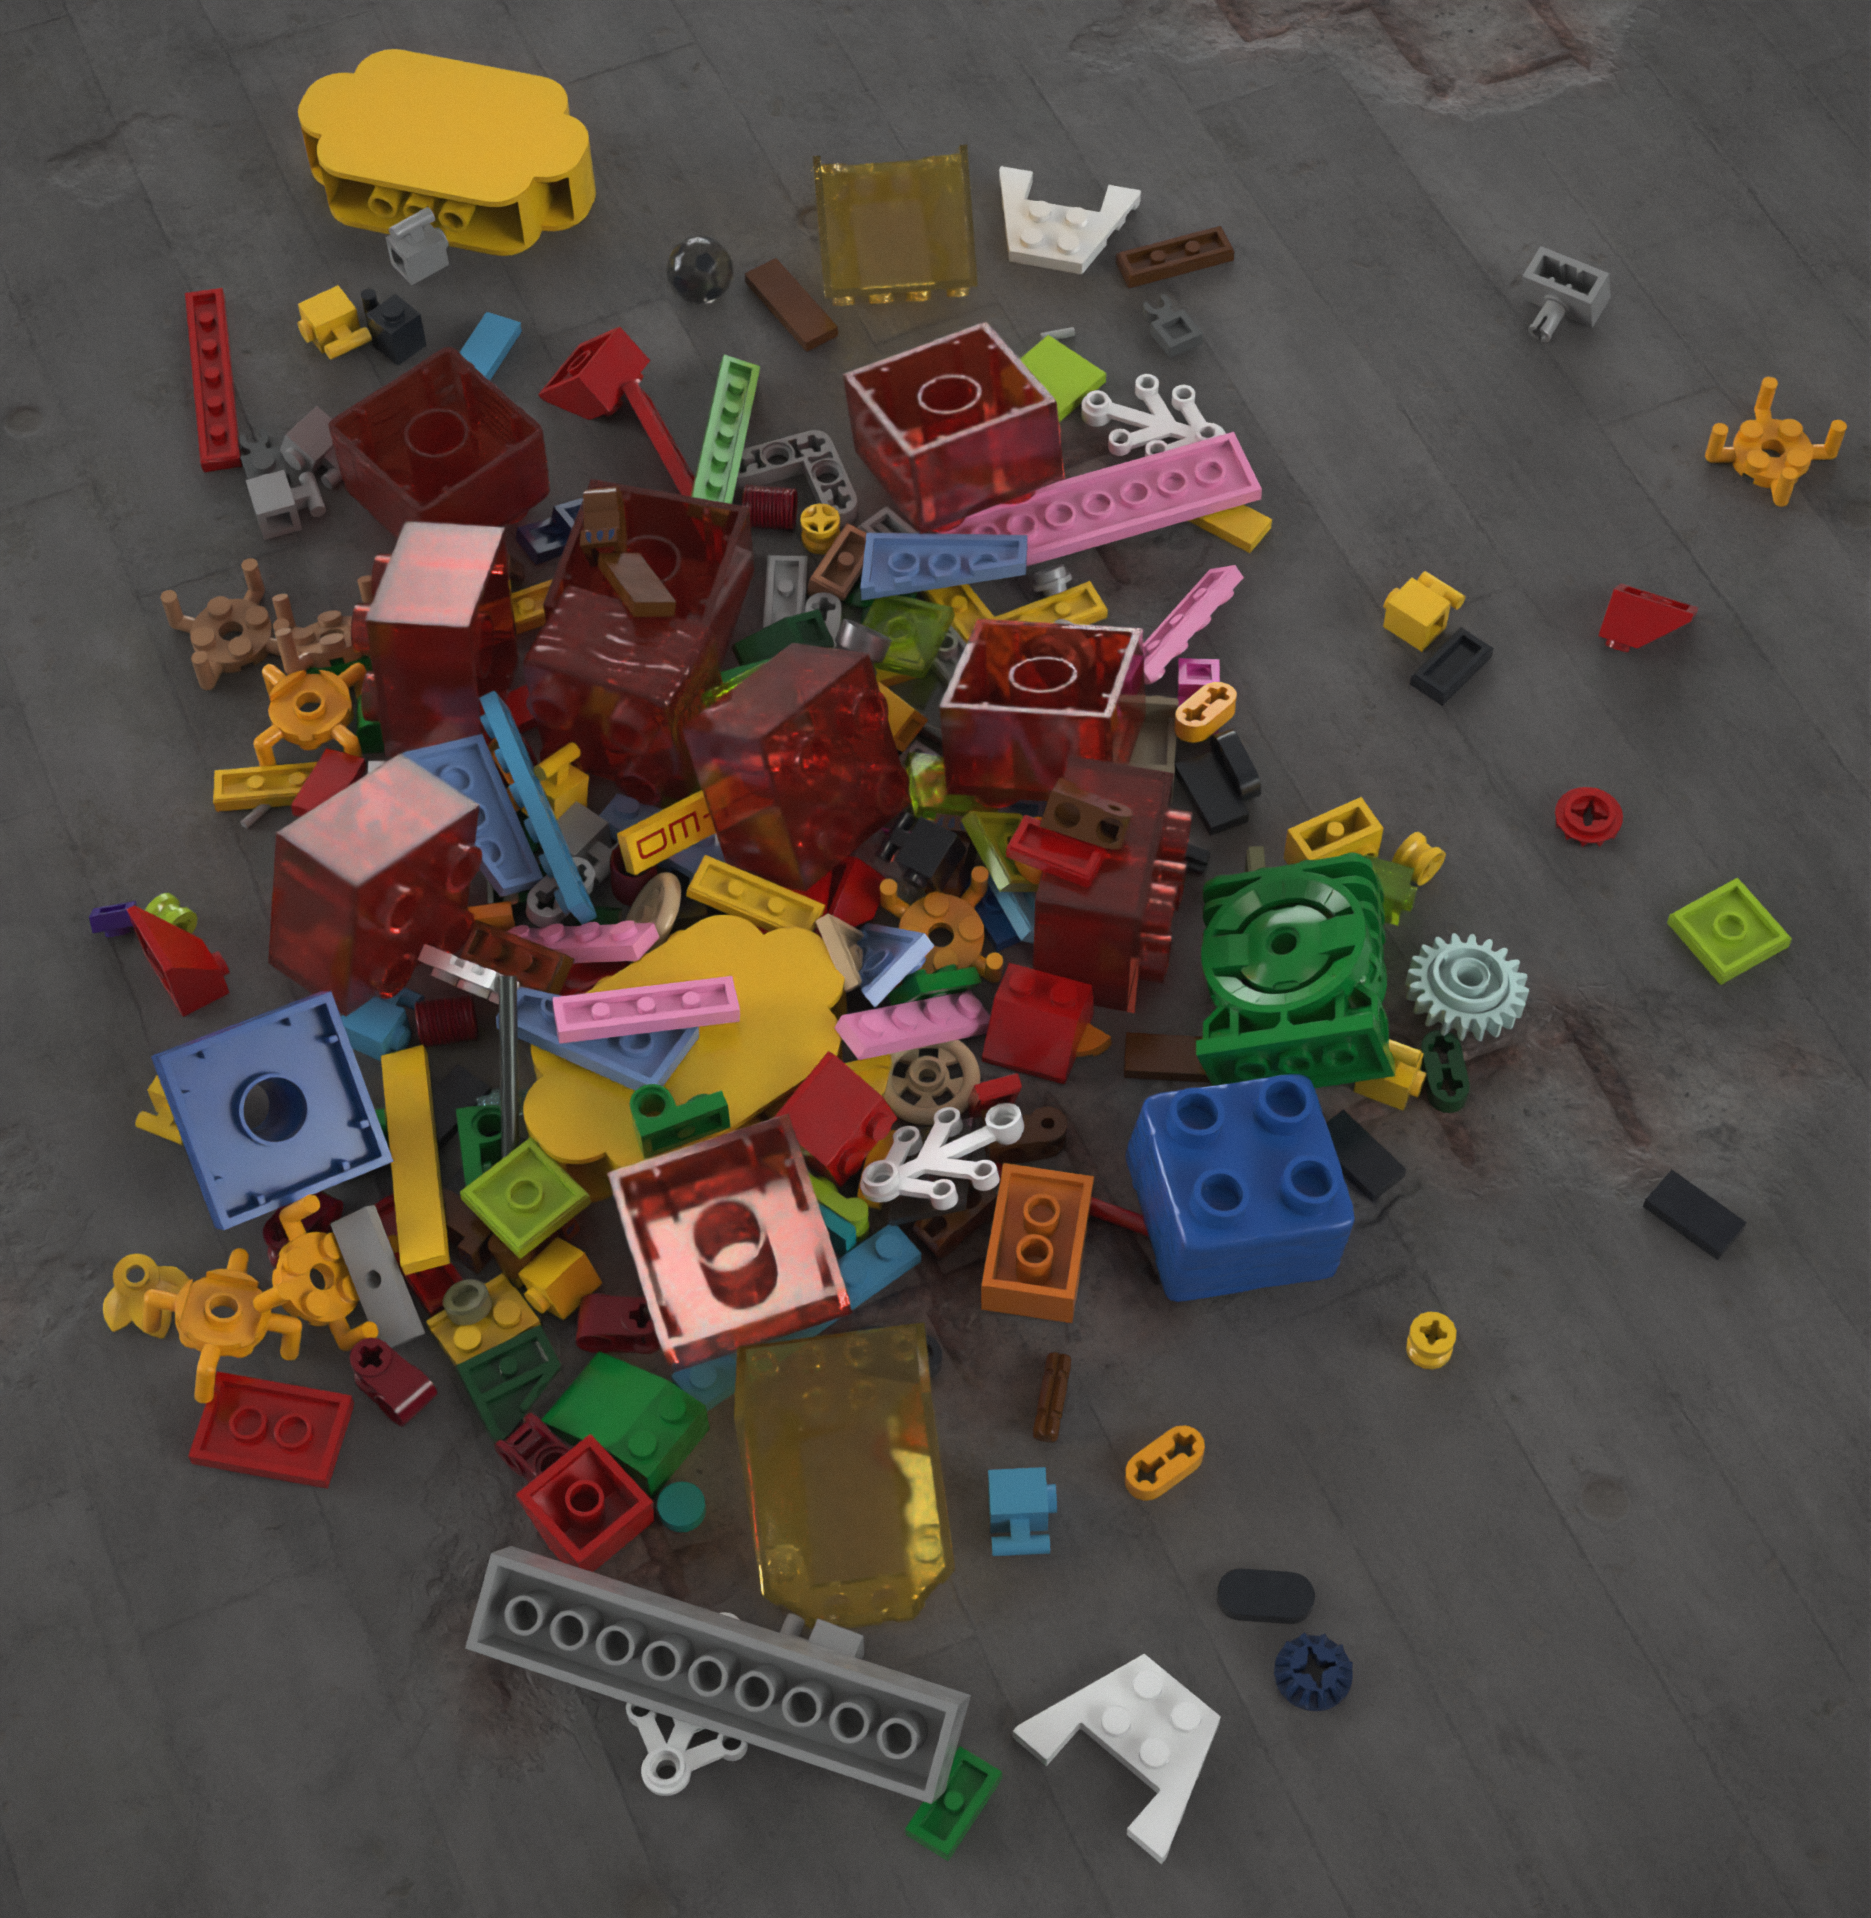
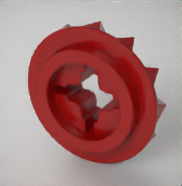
(1605, 810)

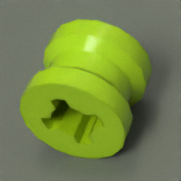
(168, 908)

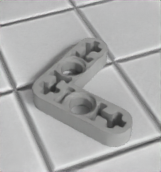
(807, 463)

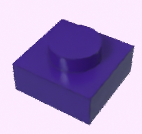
(111, 919)

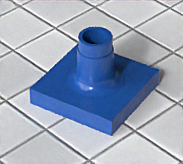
(317, 1119)

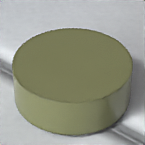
(467, 1302)

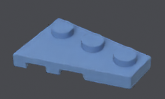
(889, 957)

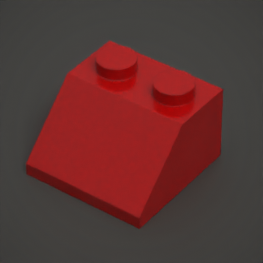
(594, 375)
(1037, 1023)
(837, 1119)
(586, 1506)

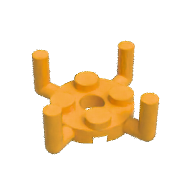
(1772, 434)
(312, 728)
(953, 914)
(293, 1285)
(216, 1335)

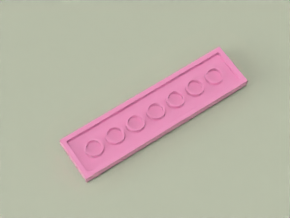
(1125, 499)

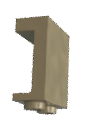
(1157, 738)

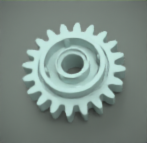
(1466, 987)

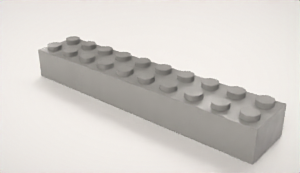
(719, 1673)

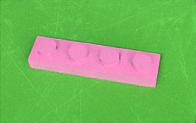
(1187, 618)
(593, 941)
(645, 1009)
(913, 1025)

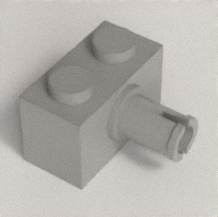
(1563, 290)

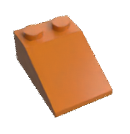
(1037, 1243)

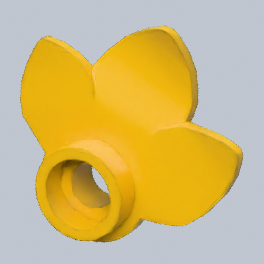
(126, 1298)

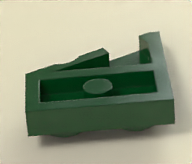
(509, 1380)

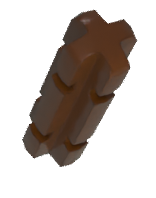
(1052, 1397)

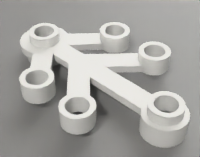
(1099, 410)
(891, 1177)
(676, 1752)

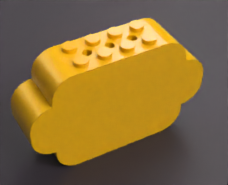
(453, 136)
(787, 1022)

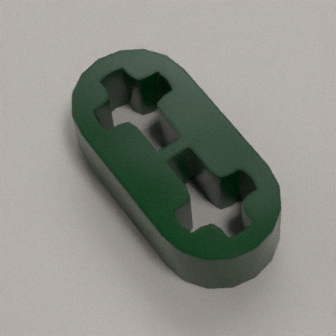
(1453, 1069)

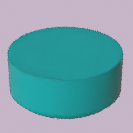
(681, 1506)

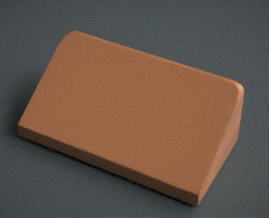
(840, 565)

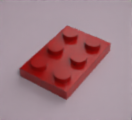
(272, 1430)

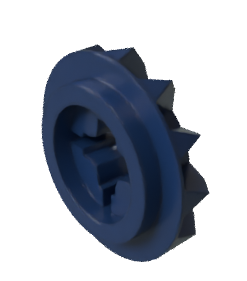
(1299, 1687)

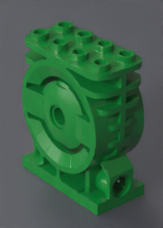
(1314, 955)

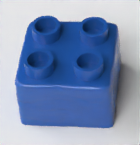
(1239, 1187)

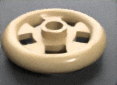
(660, 910)
(929, 1066)

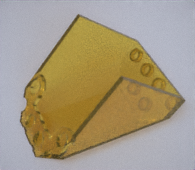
(894, 228)
(826, 1517)

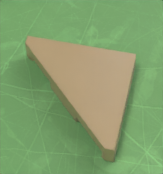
(843, 948)

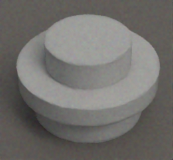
(1051, 580)

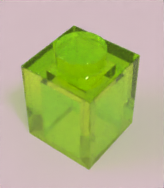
(1397, 888)

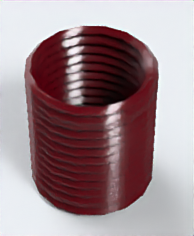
(771, 506)
(626, 887)
(446, 1020)

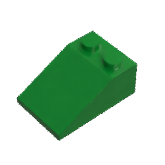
(634, 1416)

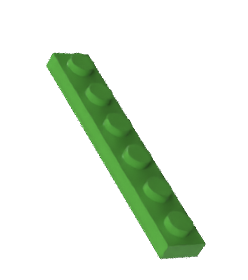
(726, 430)

